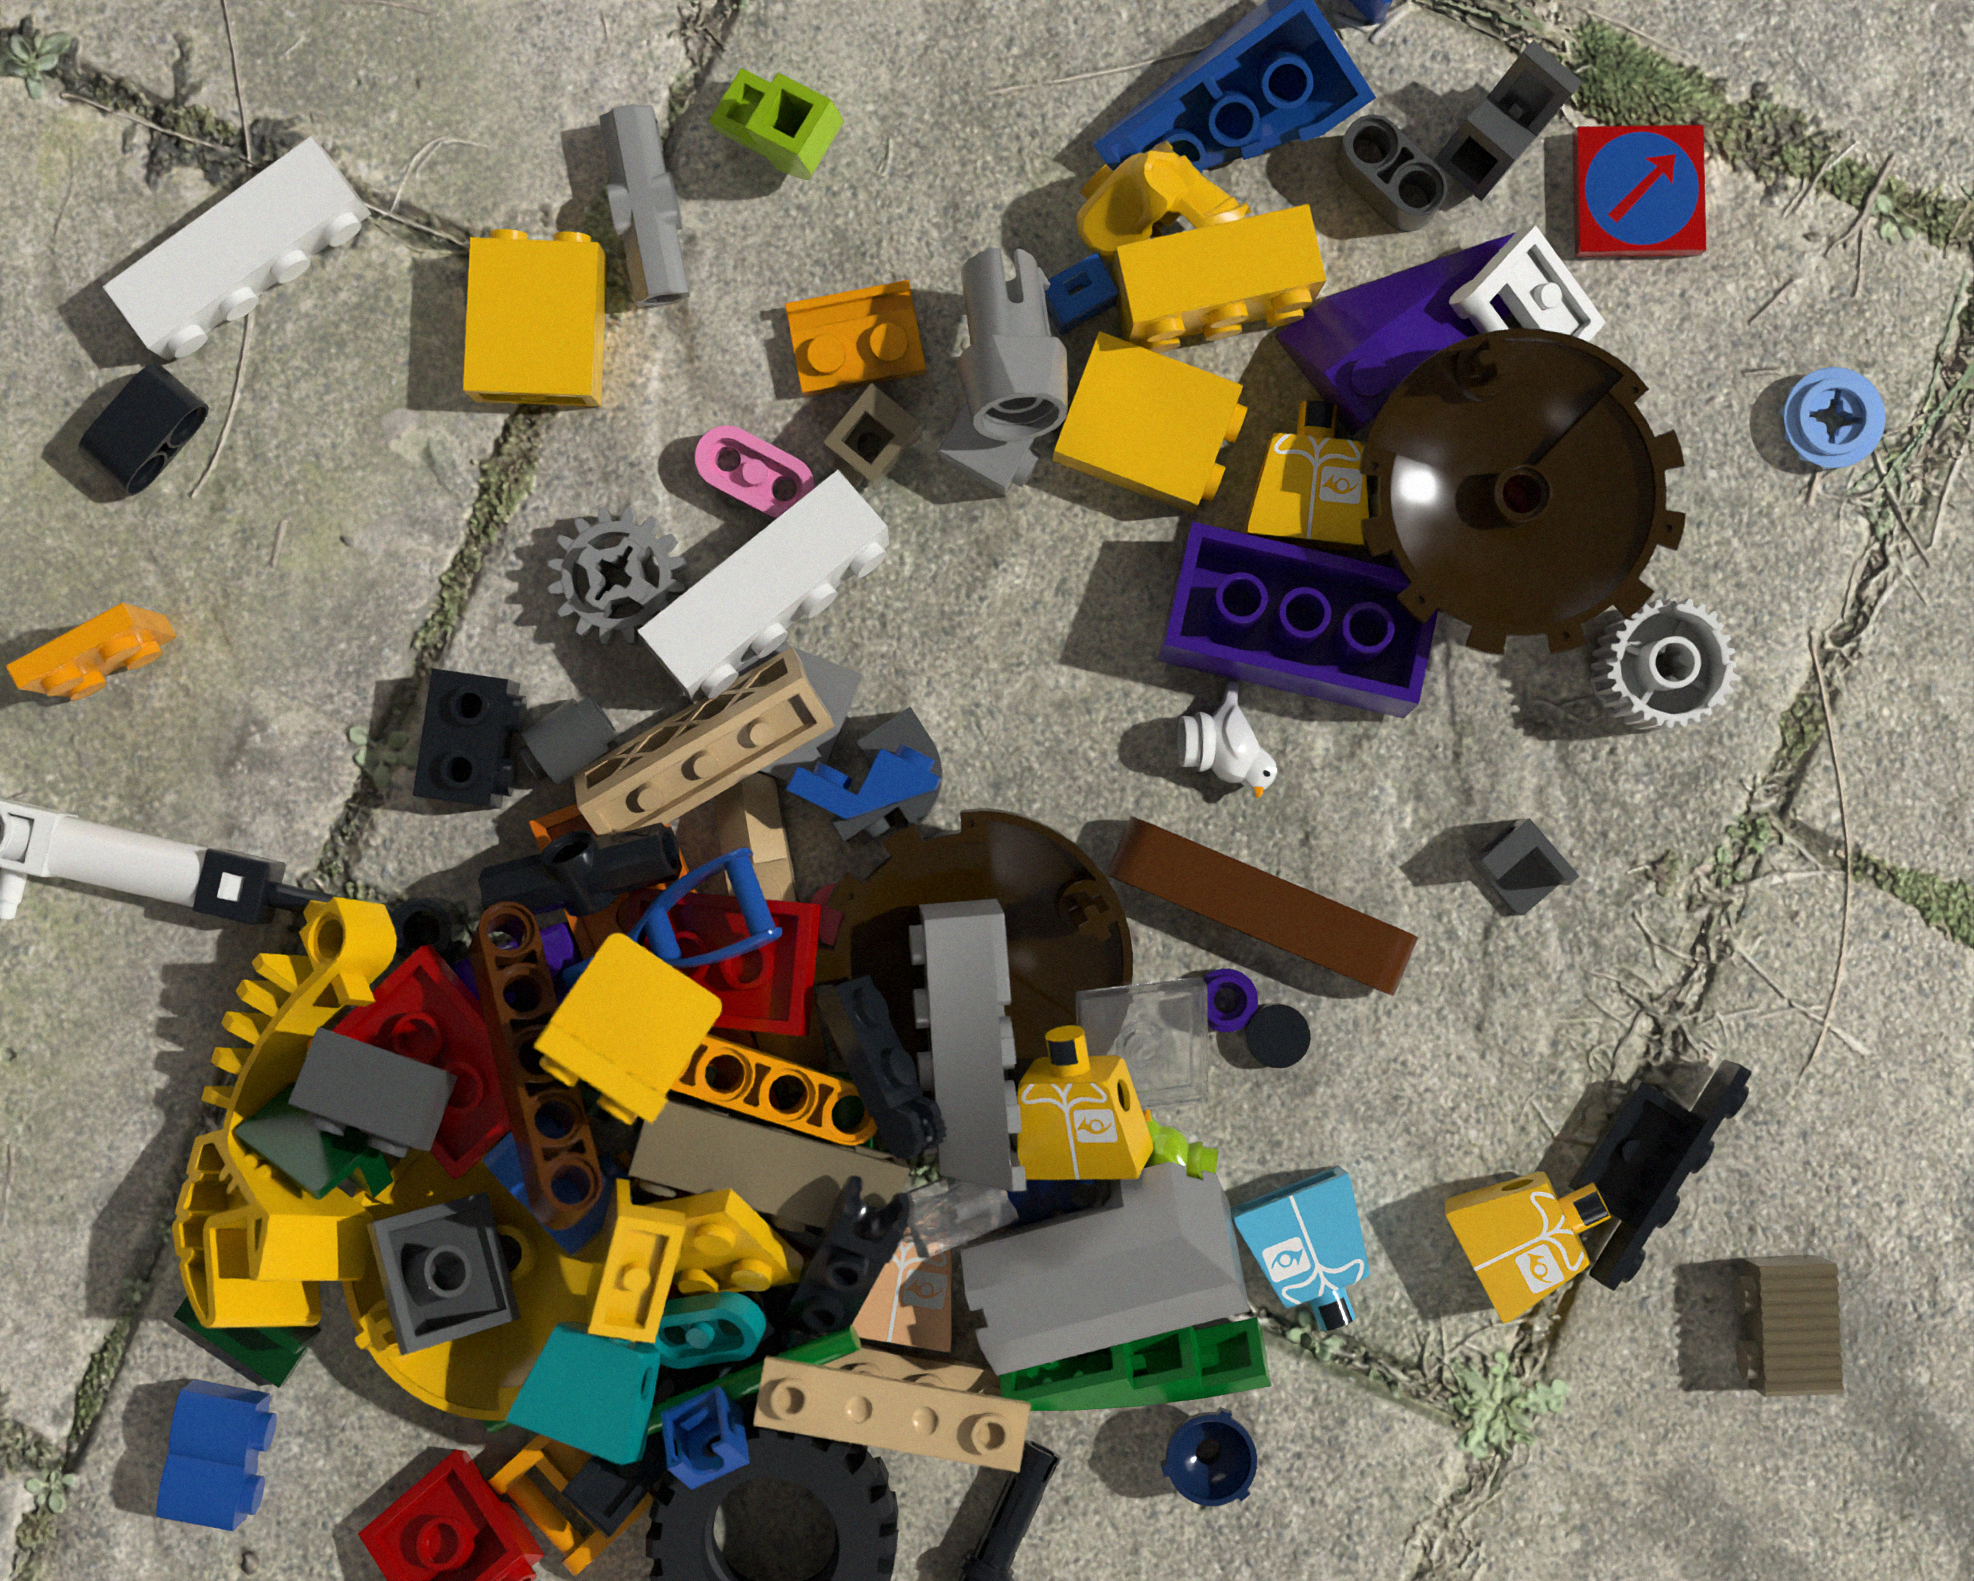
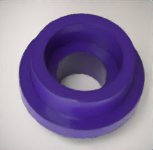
(1246, 999)

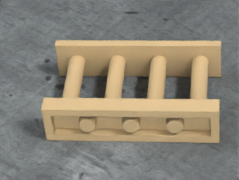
(898, 1405)

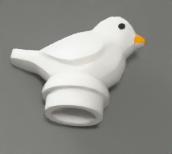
(1225, 745)

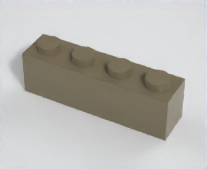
(763, 1162)

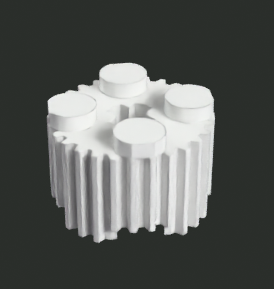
(1696, 655)

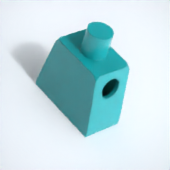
(590, 1393)

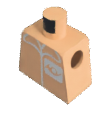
(910, 1301)

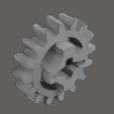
(635, 551)

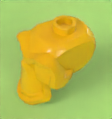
(1145, 196)

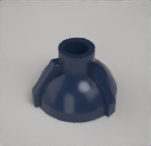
(1213, 1479)

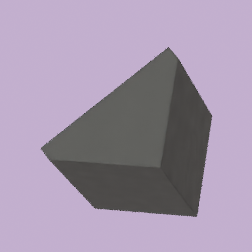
(443, 1272)

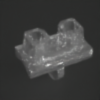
(954, 1213)

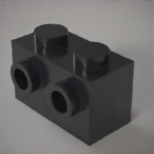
(469, 738)

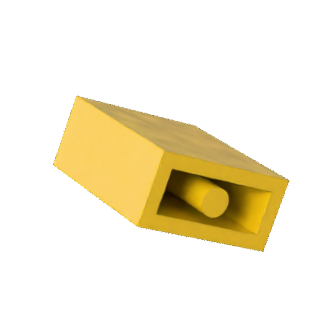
(535, 319)
(1150, 424)

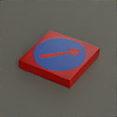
(1639, 190)

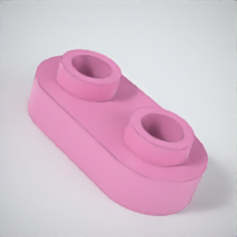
(757, 473)

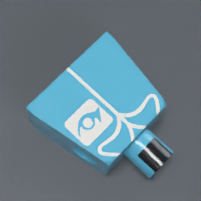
(1308, 1243)

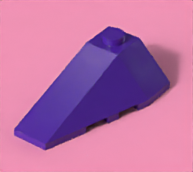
(1377, 333)

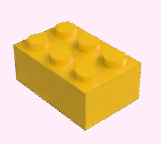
(1218, 279)

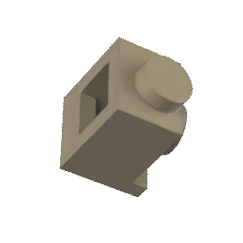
(871, 416)

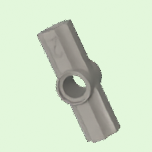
(644, 205)

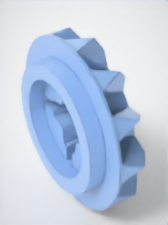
(1854, 399)

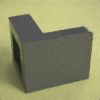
(1522, 866)

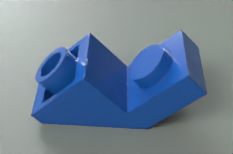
(889, 782)

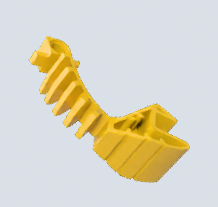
(242, 1228)

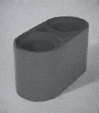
(1401, 165)

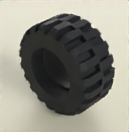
(836, 1471)

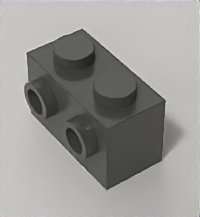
(373, 1091)

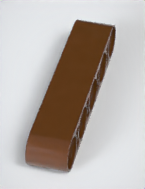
(1262, 905)
(527, 1094)

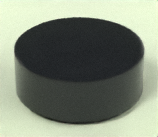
(1277, 1035)

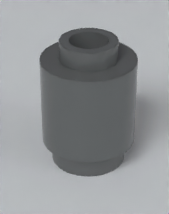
(567, 739)

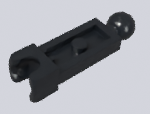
(843, 1265)

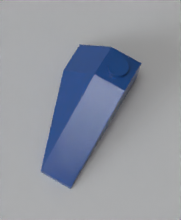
(1252, 89)

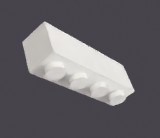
(238, 251)
(766, 588)

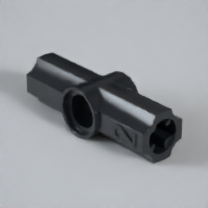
(584, 871)

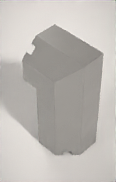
(1107, 1274)

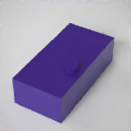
(1295, 621)

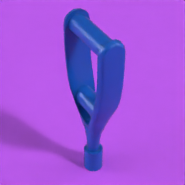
(659, 931)

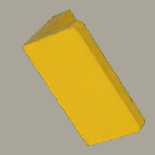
(632, 1268)

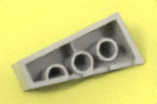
(968, 1039)

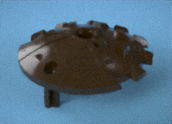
(1536, 415)
(1057, 910)

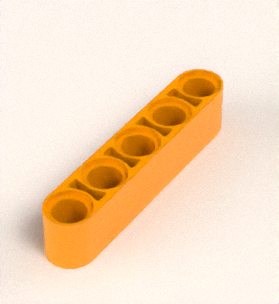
(751, 1091)

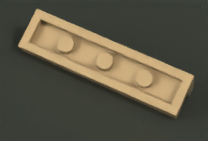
(703, 749)

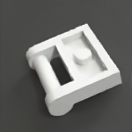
(1532, 286)

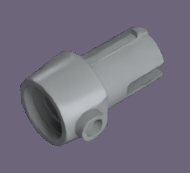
(1013, 367)

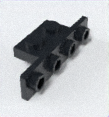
(1646, 1159)

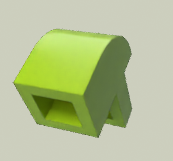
(778, 121)

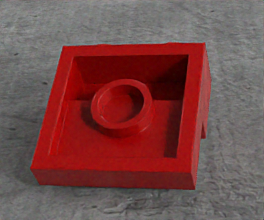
(452, 1530)

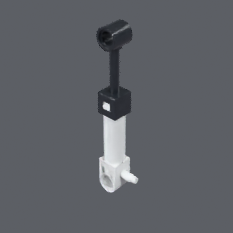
(164, 869)

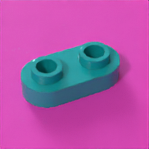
(708, 1330)

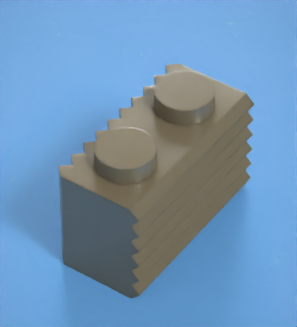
(1790, 1325)

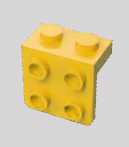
(628, 1028)

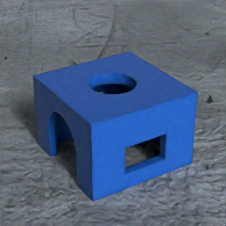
(1096, 297)
(693, 1426)

